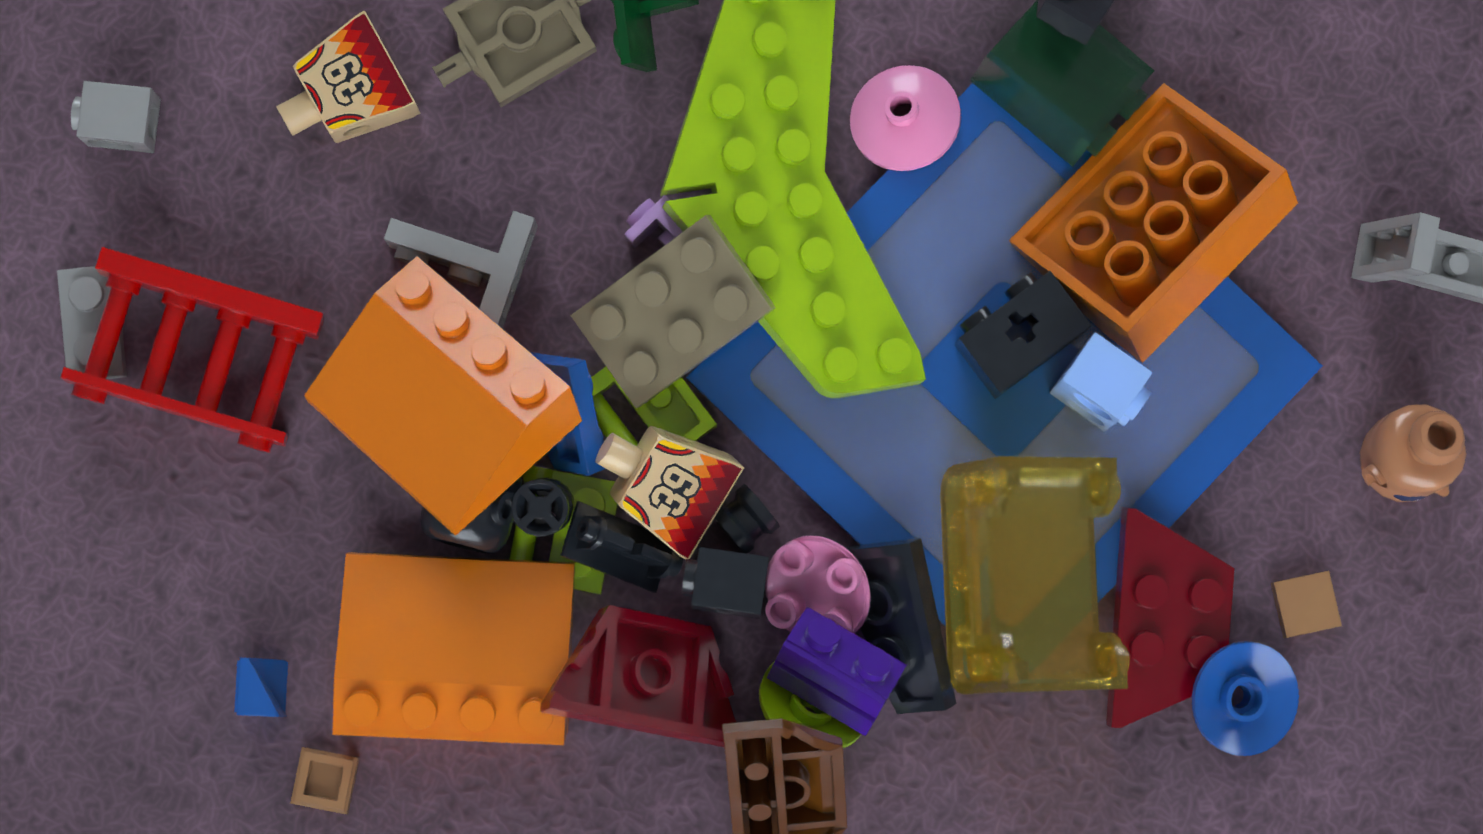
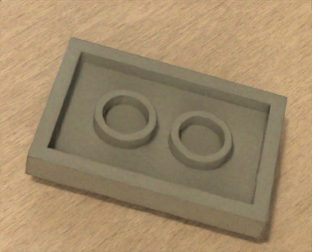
(673, 311)

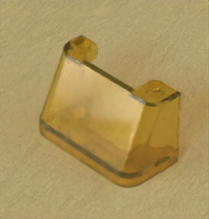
(1026, 575)

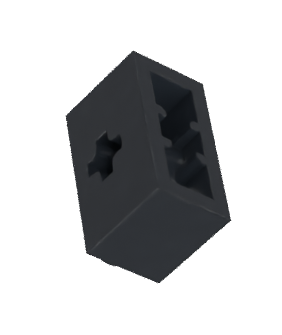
(1004, 362)
(726, 582)

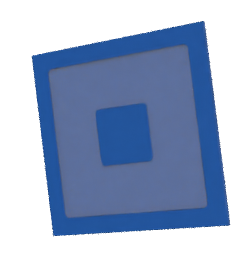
(944, 256)

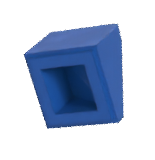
(261, 687)

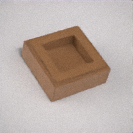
(1306, 604)
(325, 780)

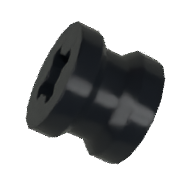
(534, 513)
(745, 519)

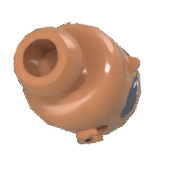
(1413, 453)

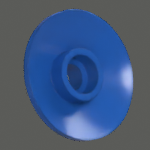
(1267, 701)

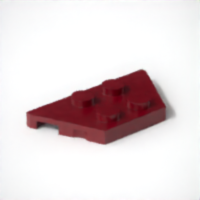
(1167, 613)
(645, 677)

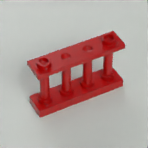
(180, 295)

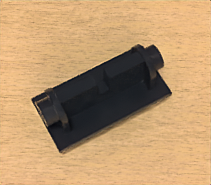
(619, 548)

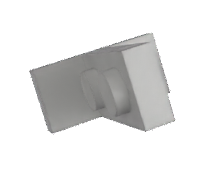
(1420, 254)
(470, 262)

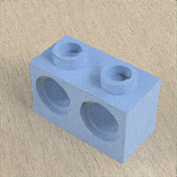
(1103, 384)

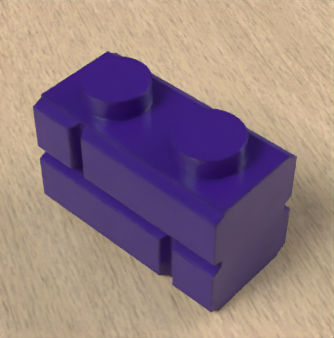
(836, 671)

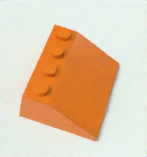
(1156, 220)
(441, 396)
(452, 648)

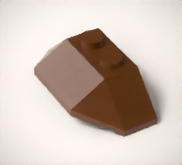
(784, 778)

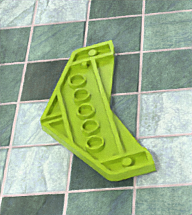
(761, 148)

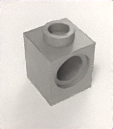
(116, 116)

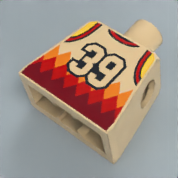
(349, 85)
(670, 484)

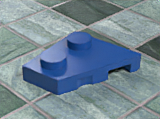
(581, 445)

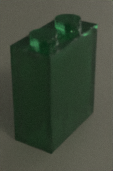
(1061, 86)

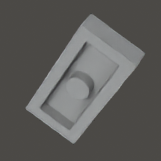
(82, 305)

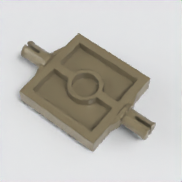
(515, 43)

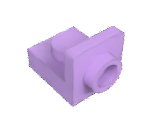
(647, 219)

